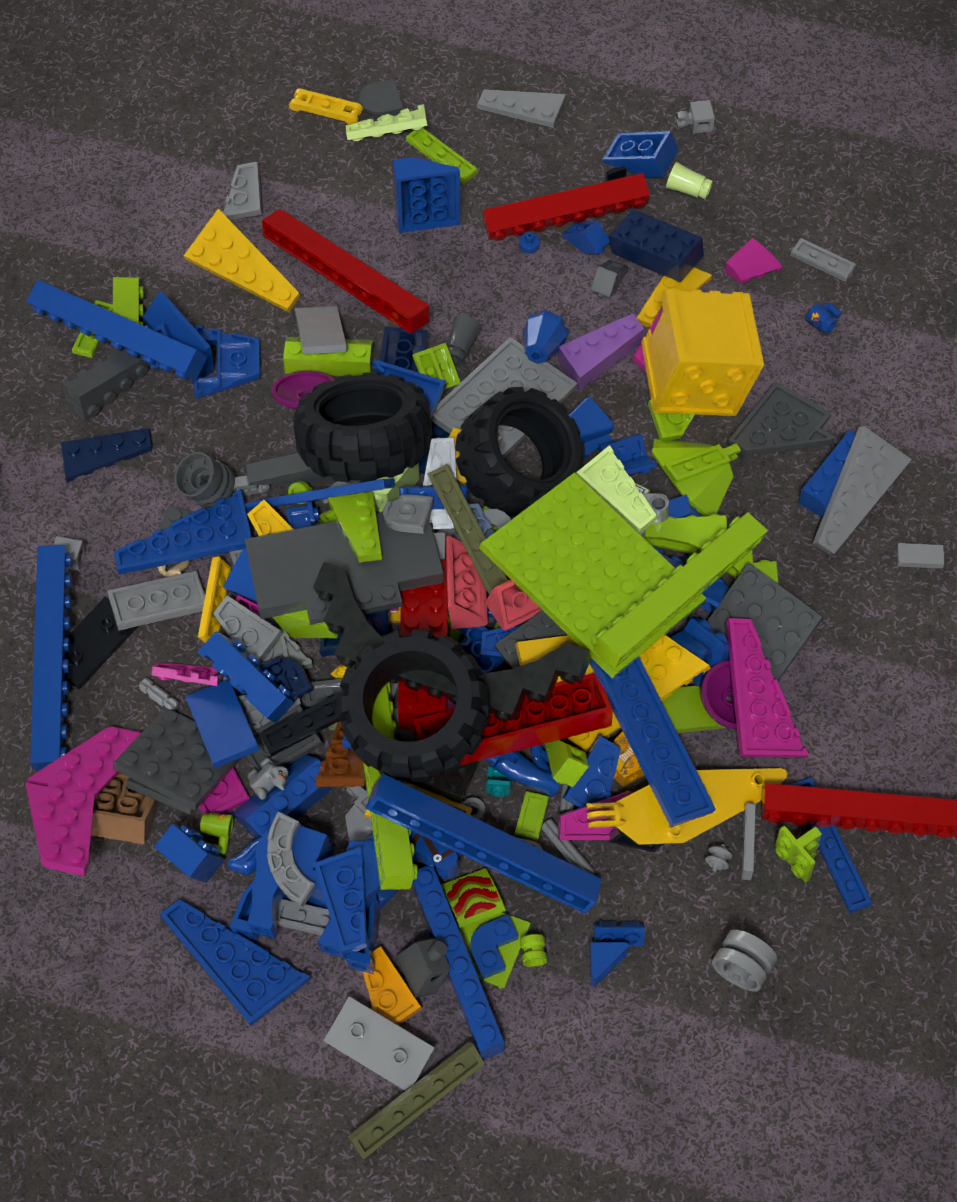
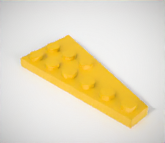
(234, 258)
(668, 668)

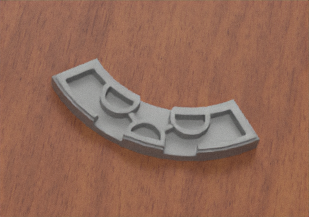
(282, 861)

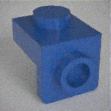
(302, 516)

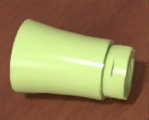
(688, 182)

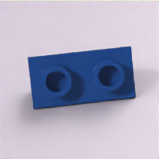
(629, 932)

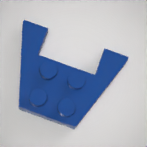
(236, 361)

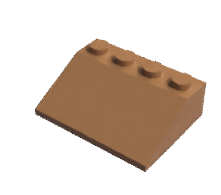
(123, 812)

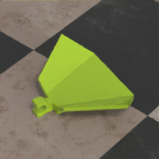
(697, 471)

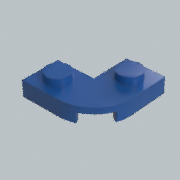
(485, 945)

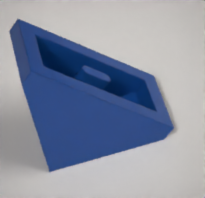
(604, 958)

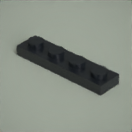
(301, 725)

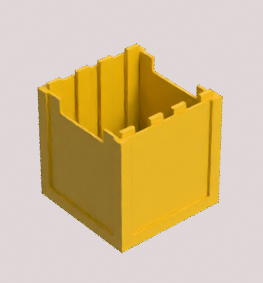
(702, 353)

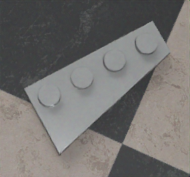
(526, 106)
(440, 453)

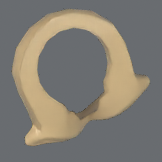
(177, 569)

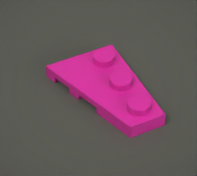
(187, 673)

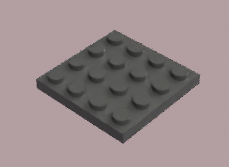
(778, 616)
(173, 760)

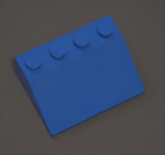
(425, 194)

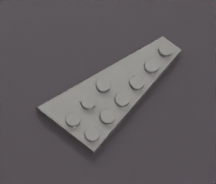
(863, 480)

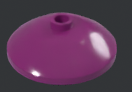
(293, 386)
(713, 691)

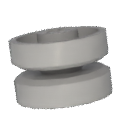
(744, 960)

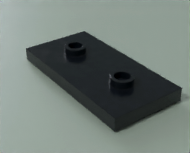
(94, 643)

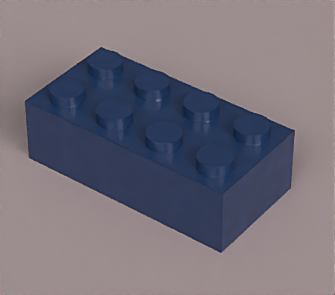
(656, 245)
(400, 346)

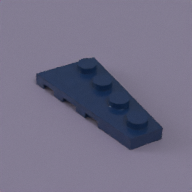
(93, 453)

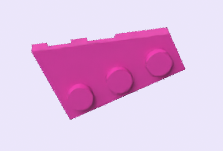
(574, 823)

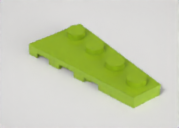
(359, 523)

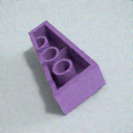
(599, 350)

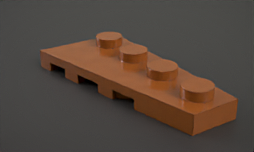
(340, 765)

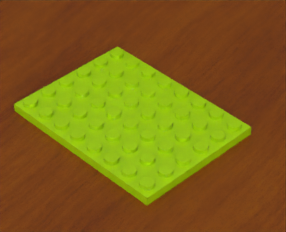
(581, 564)

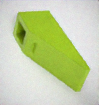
(566, 762)

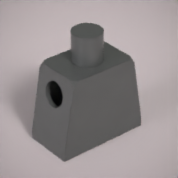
(424, 966)

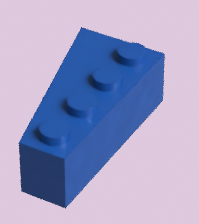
(247, 675)

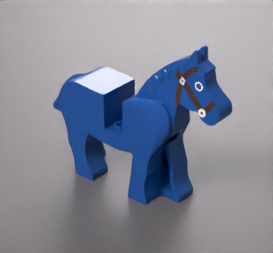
(260, 901)

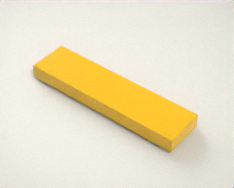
(214, 596)

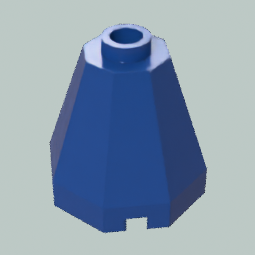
(543, 335)

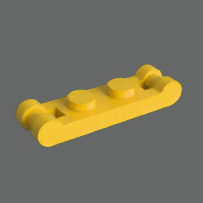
(326, 106)

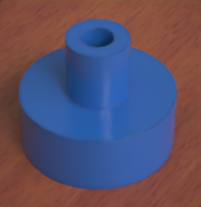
(529, 243)

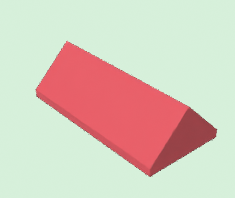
(464, 588)
(511, 605)

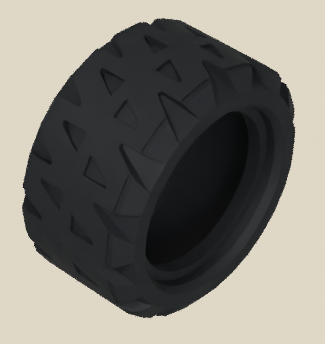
(543, 422)

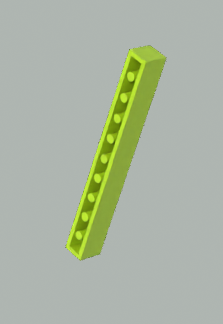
(680, 590)
(391, 840)

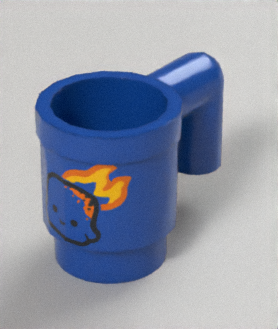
(822, 317)

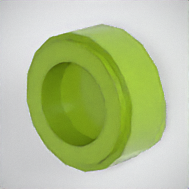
(299, 487)

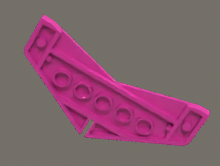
(64, 798)

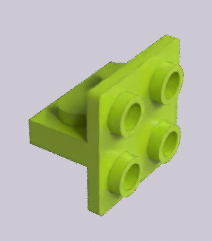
(798, 852)

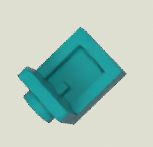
(497, 783)

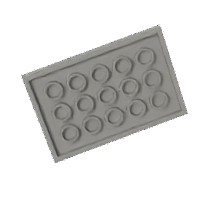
(501, 370)

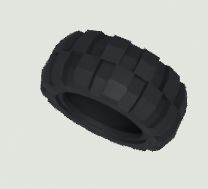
(362, 427)

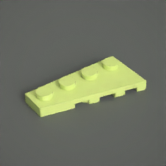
(387, 123)

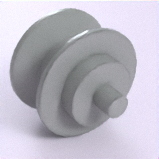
(718, 858)

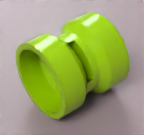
(533, 950)

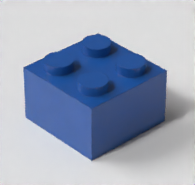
(189, 852)

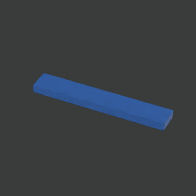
(331, 492)
(840, 864)

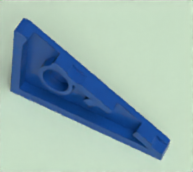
(430, 387)

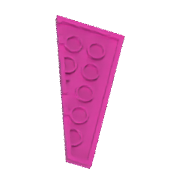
(759, 704)

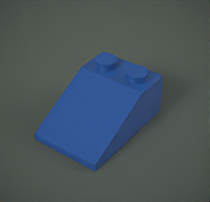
(643, 152)

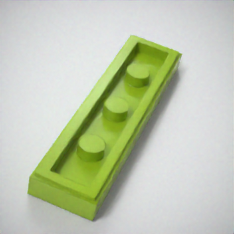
(441, 153)

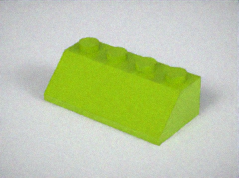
(354, 361)

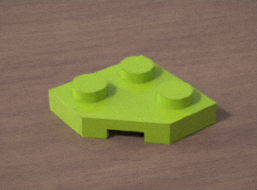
(670, 425)

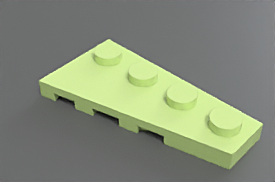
(612, 483)

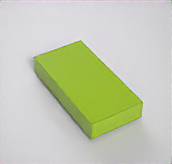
(531, 816)

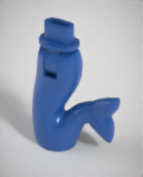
(523, 771)

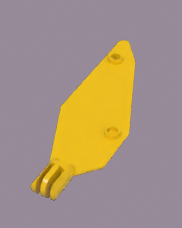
(645, 823)

